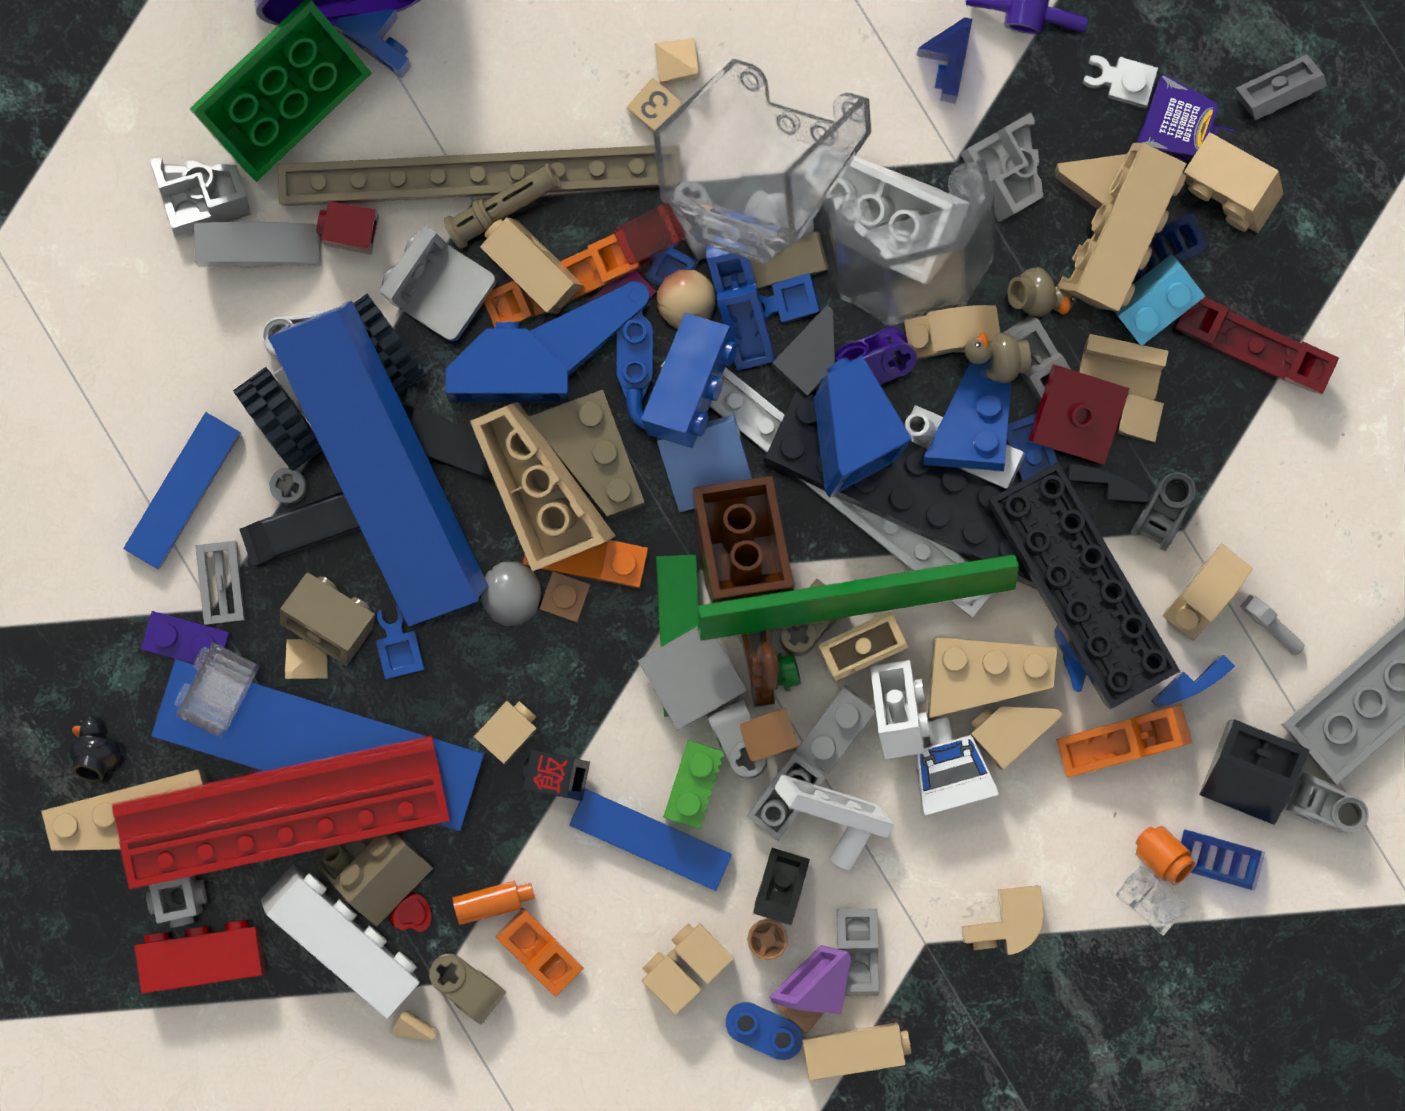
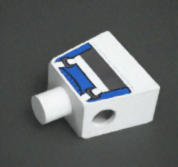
(951, 771)

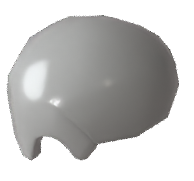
(511, 593)

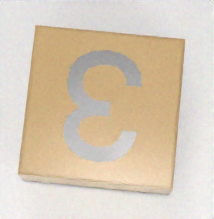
(654, 105)

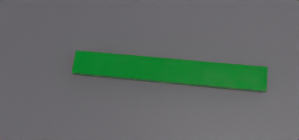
(857, 597)

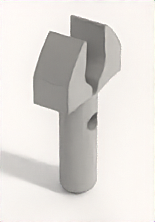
(1265, 616)

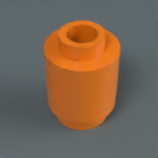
(1164, 854)

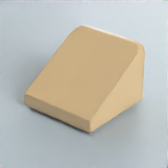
(1140, 418)

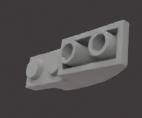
(814, 758)

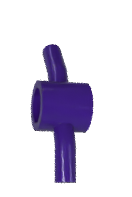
(1030, 15)

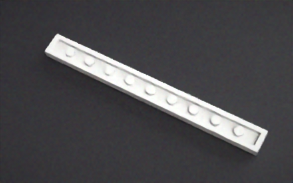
(760, 422)

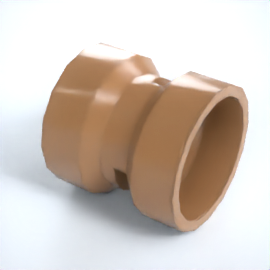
(767, 939)

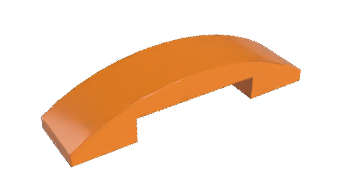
(593, 267)

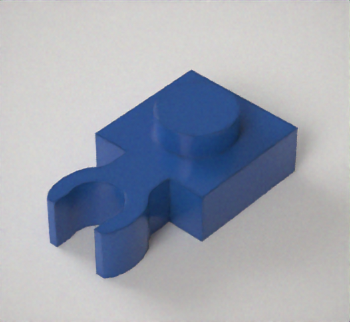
(792, 299)
(400, 650)

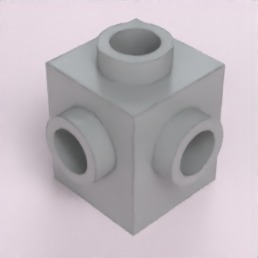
(164, 907)

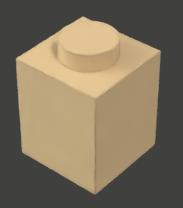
(507, 731)

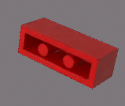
(200, 957)

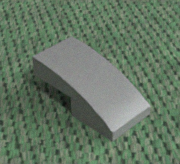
(859, 937)

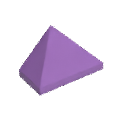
(817, 983)

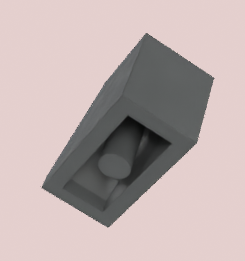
(809, 354)

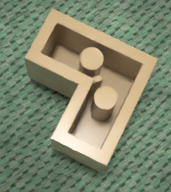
(1236, 180)

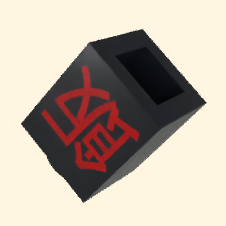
(555, 775)

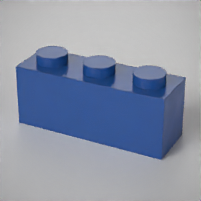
(689, 380)

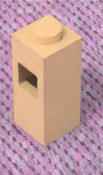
(530, 265)
(855, 1051)

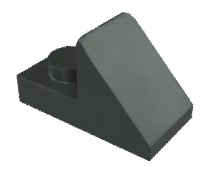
(781, 886)

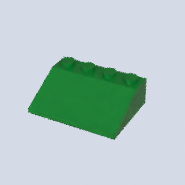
(280, 90)

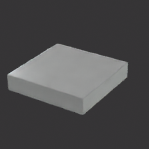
(691, 677)

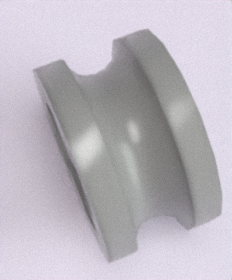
(297, 478)

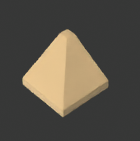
(677, 60)
(305, 661)
(411, 1026)

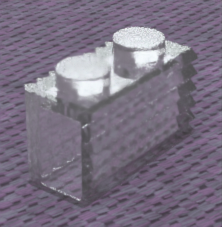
(216, 690)

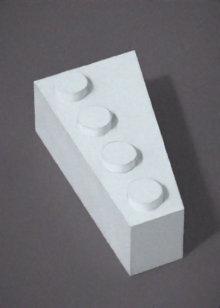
(339, 941)

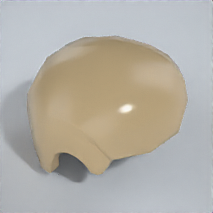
(686, 293)

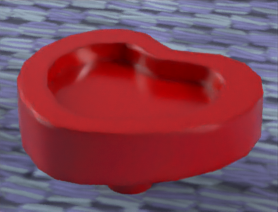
(411, 913)

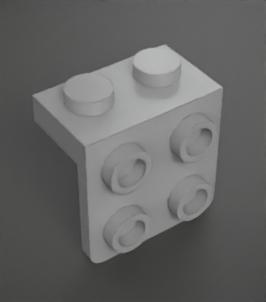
(437, 285)

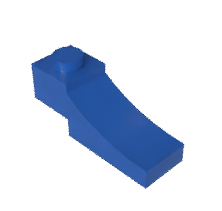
(741, 307)

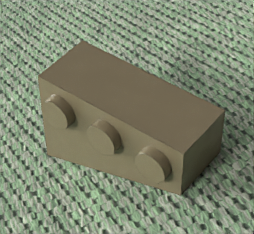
(593, 452)

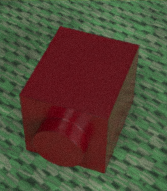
(348, 227)

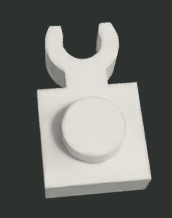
(1128, 82)

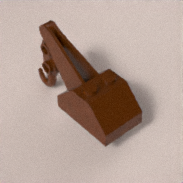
(744, 558)

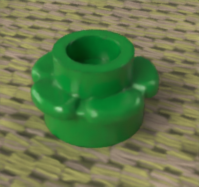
(788, 671)

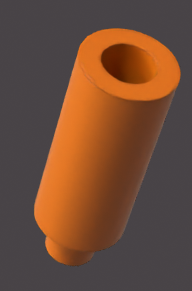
(491, 901)

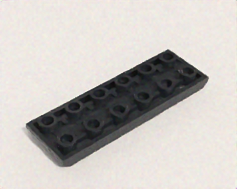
(1083, 586)

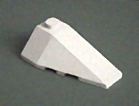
(890, 194)

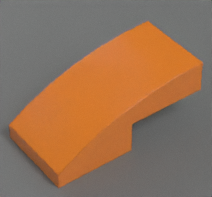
(539, 952)

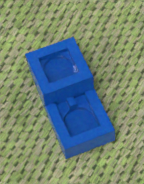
(1184, 687)

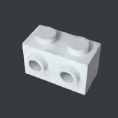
(897, 709)

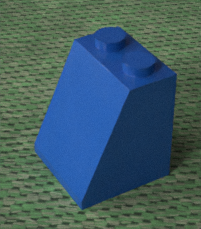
(855, 425)

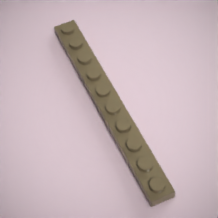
(463, 175)

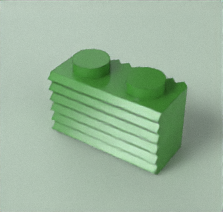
(693, 784)

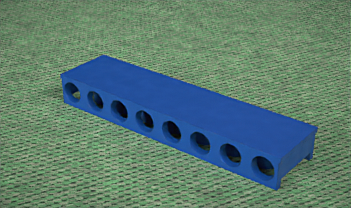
(379, 463)
(287, 730)

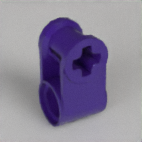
(882, 355)

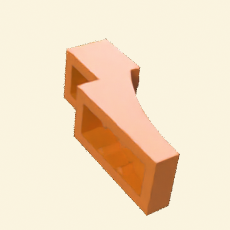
(606, 562)
(1124, 741)

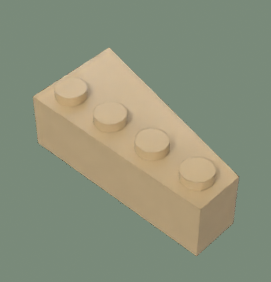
(537, 489)
(91, 823)

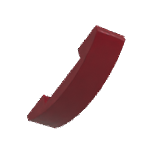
(1258, 346)

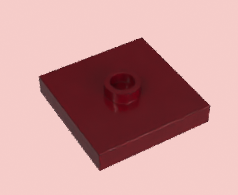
(1078, 414)

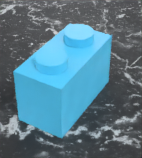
(1159, 299)

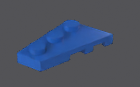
(974, 424)

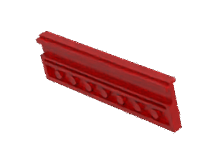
(280, 812)

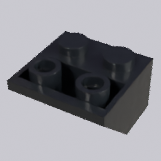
(1253, 771)

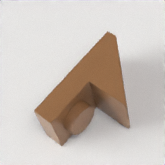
(769, 735)

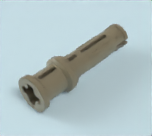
(484, 213)

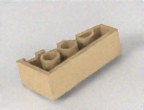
(1125, 228)

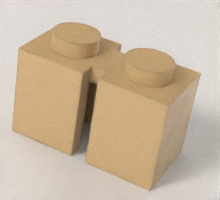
(671, 981)

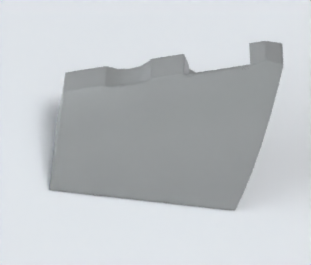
(1010, 166)
(199, 193)

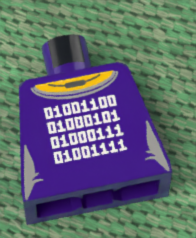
(1180, 120)

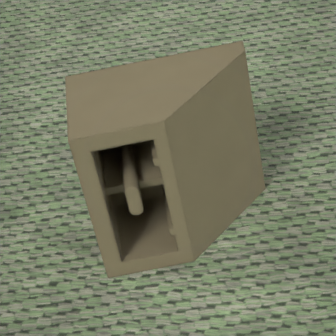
(374, 873)

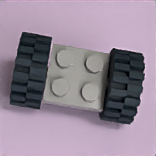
(282, 418)

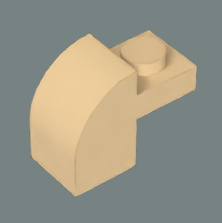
(950, 329)
(1208, 592)
(1020, 921)

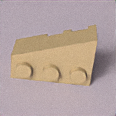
(984, 672)

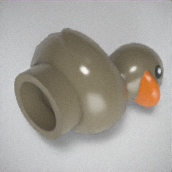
(1037, 294)
(1005, 354)

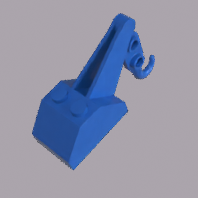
(536, 364)

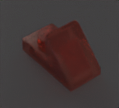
(649, 235)

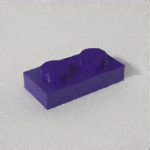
(180, 637)

